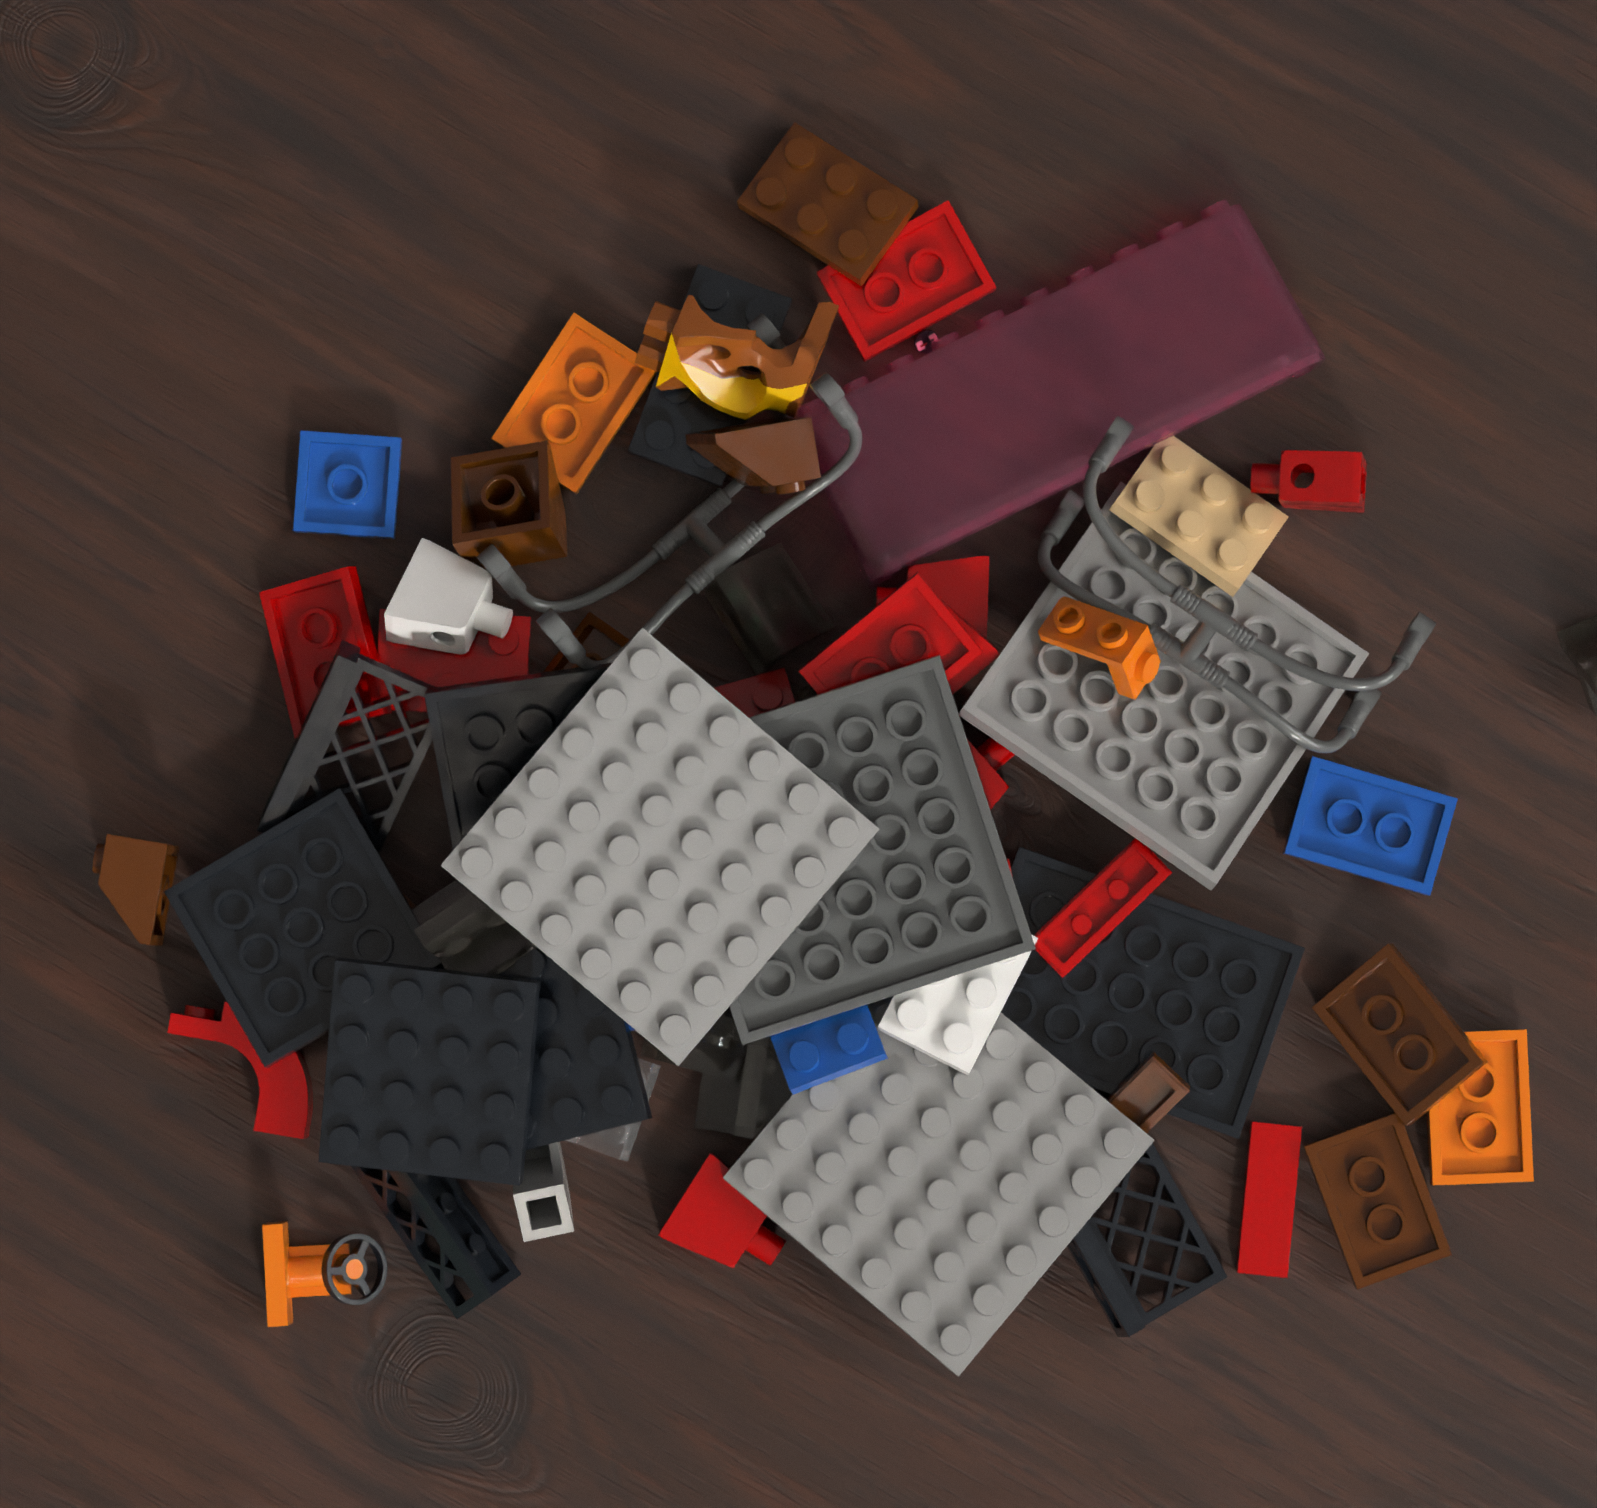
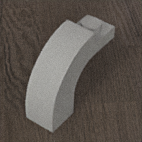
(544, 1195)

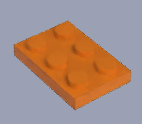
(576, 400)
(1485, 1123)

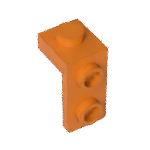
(1106, 637)

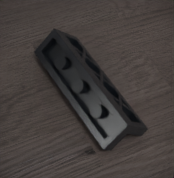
(446, 1213)

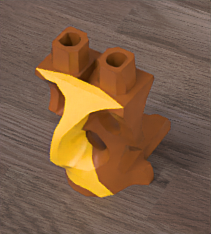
(707, 359)

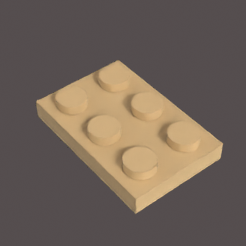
(1199, 514)

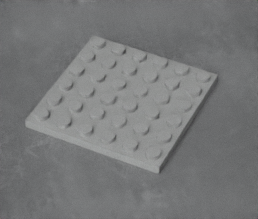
(1184, 760)
(660, 847)
(940, 1183)

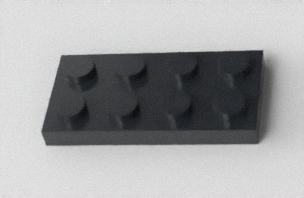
(679, 411)

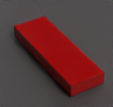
(1100, 906)
(1268, 1199)

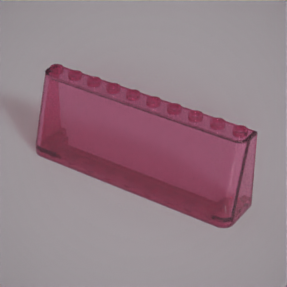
(1033, 392)

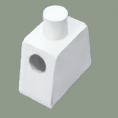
(443, 603)

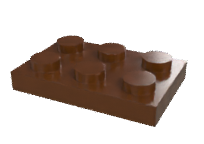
(828, 204)
(1399, 1034)
(1377, 1200)

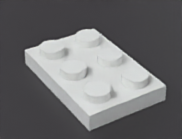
(954, 1014)

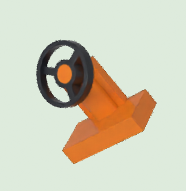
(315, 1271)

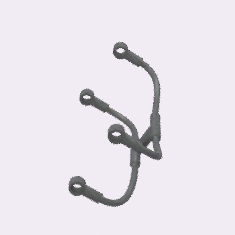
(691, 526)
(1213, 619)

